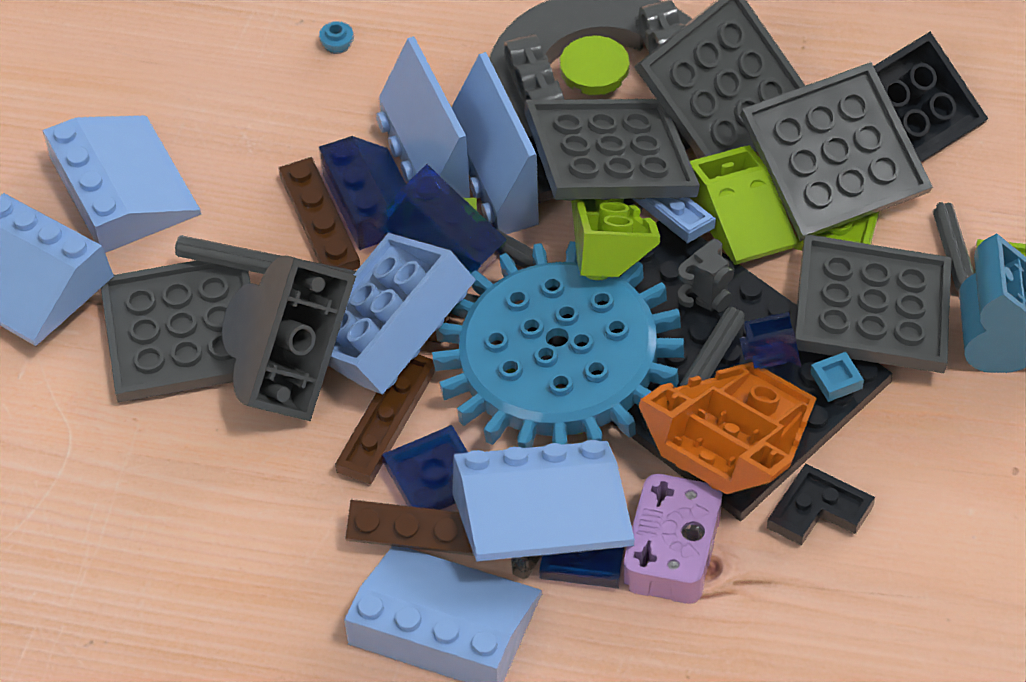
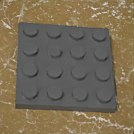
(714, 71)
(610, 149)
(836, 151)
(874, 303)
(169, 328)

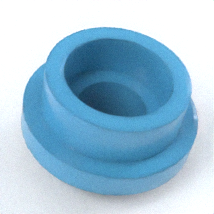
(336, 36)

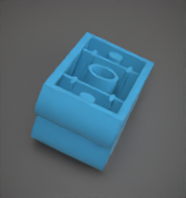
(995, 308)

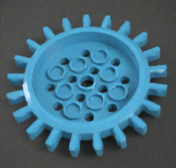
(529, 396)

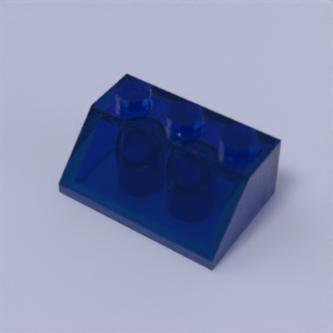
(362, 183)
(437, 215)

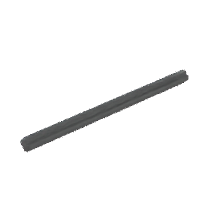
(239, 257)

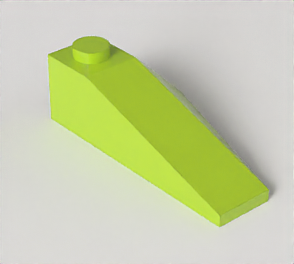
(610, 236)

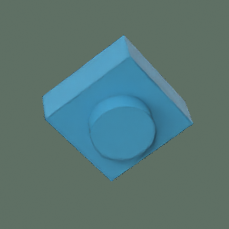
(837, 376)

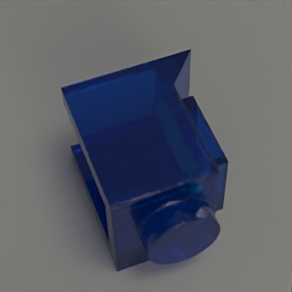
(770, 341)

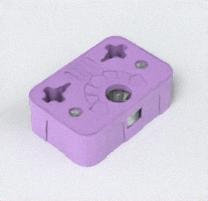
(672, 538)

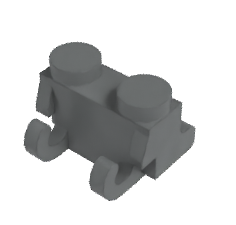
(708, 277)

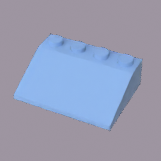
(422, 121)
(498, 151)
(119, 177)
(44, 271)
(395, 308)
(541, 500)
(441, 616)

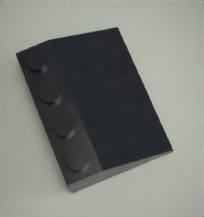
(929, 96)

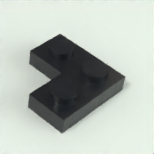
(816, 496)

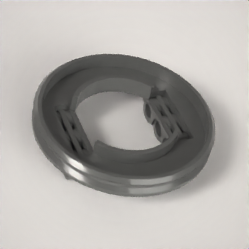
(541, 34)

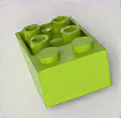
(745, 205)

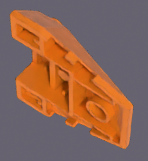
(729, 427)

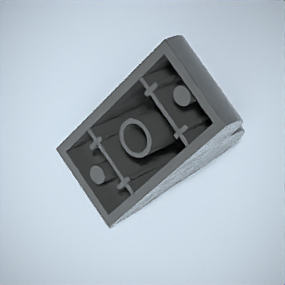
(285, 334)

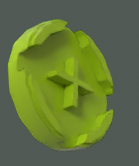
(594, 65)

